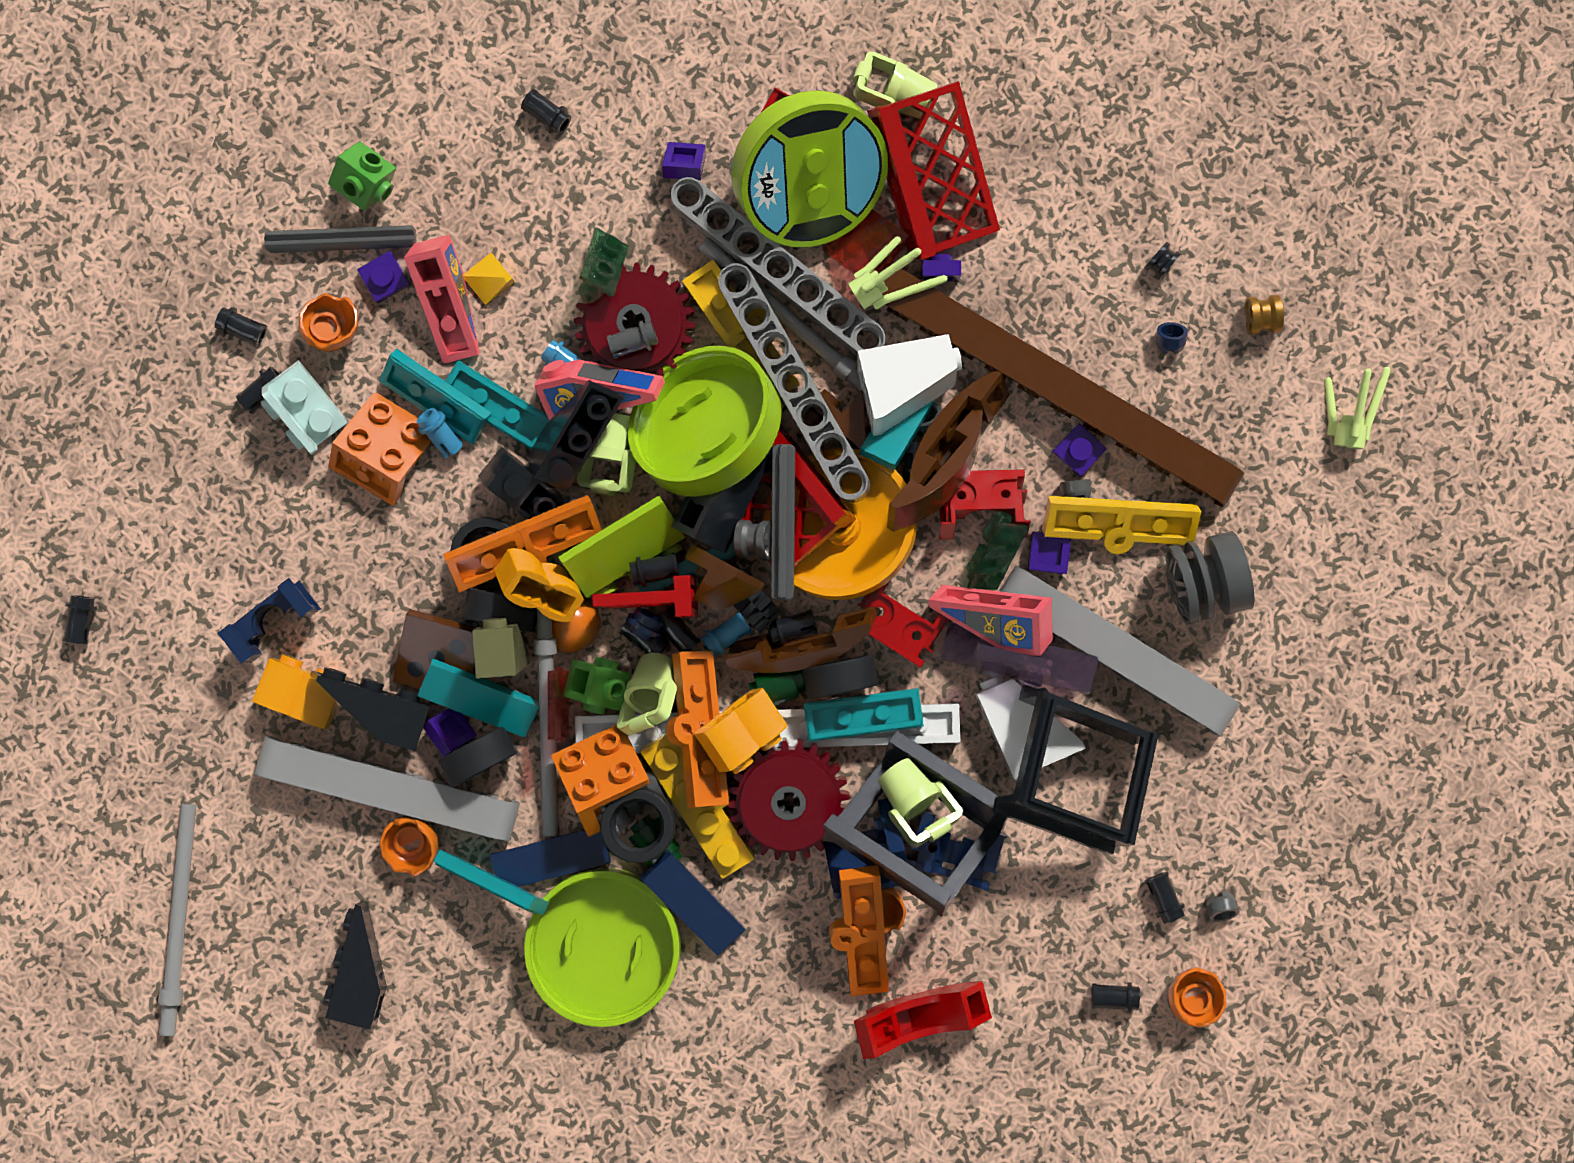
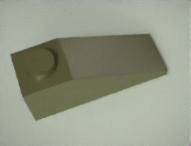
(499, 649)

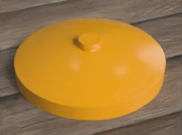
(864, 553)

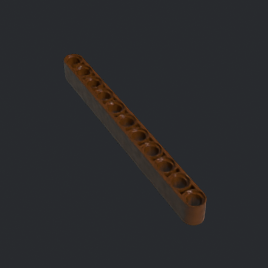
(1066, 390)

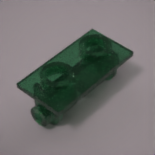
(601, 266)
(992, 561)

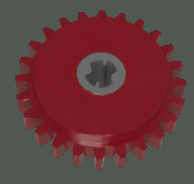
(646, 298)
(764, 784)

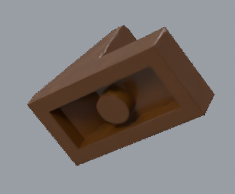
(850, 420)
(722, 582)

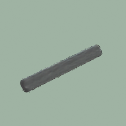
(340, 239)
(783, 521)

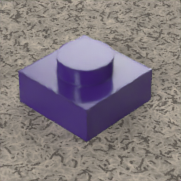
(684, 160)
(941, 265)
(383, 277)
(1079, 450)
(1048, 553)
(449, 731)

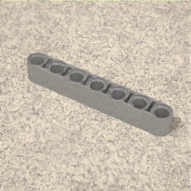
(768, 252)
(781, 369)
(1129, 656)
(386, 789)

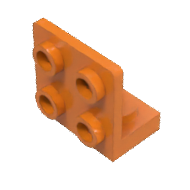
(379, 448)
(599, 773)

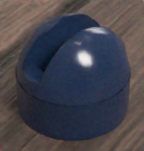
(1171, 337)

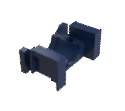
(245, 634)
(953, 852)

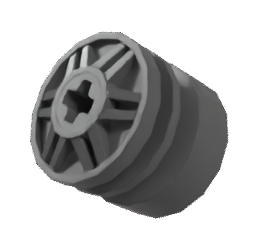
(1218, 575)

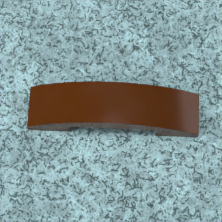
(937, 443)
(919, 502)
(760, 655)

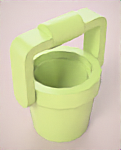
(900, 84)
(614, 447)
(648, 693)
(911, 795)

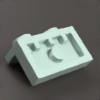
(302, 407)

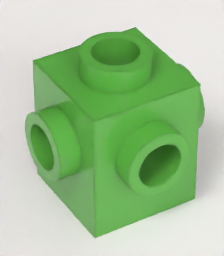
(362, 176)
(596, 685)

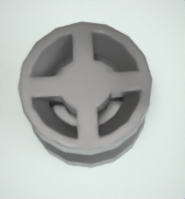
(752, 539)

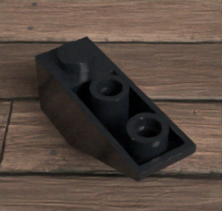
(572, 435)
(517, 487)
(715, 515)
(385, 715)
(360, 977)

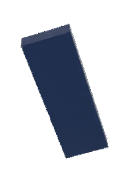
(550, 858)
(692, 902)

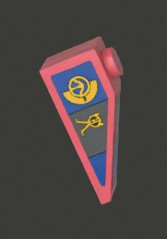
(443, 297)
(563, 380)
(1000, 618)

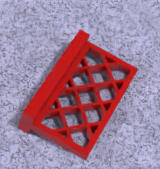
(903, 179)
(818, 493)
(682, 597)

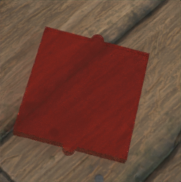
(865, 242)
(558, 705)

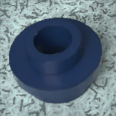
(644, 624)

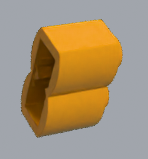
(538, 585)
(294, 692)
(741, 730)

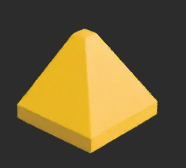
(488, 278)

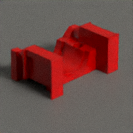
(985, 491)
(899, 623)

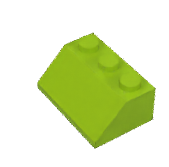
(606, 555)

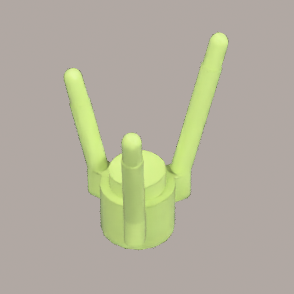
(870, 286)
(1355, 429)

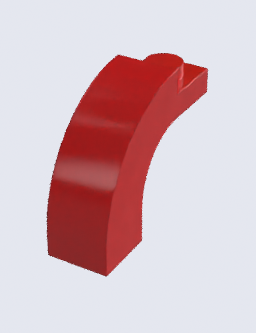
(920, 1015)

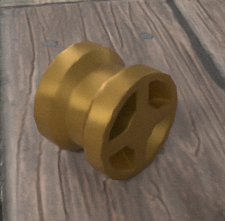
(1264, 314)

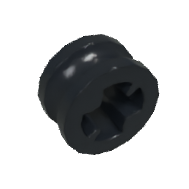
(1162, 260)

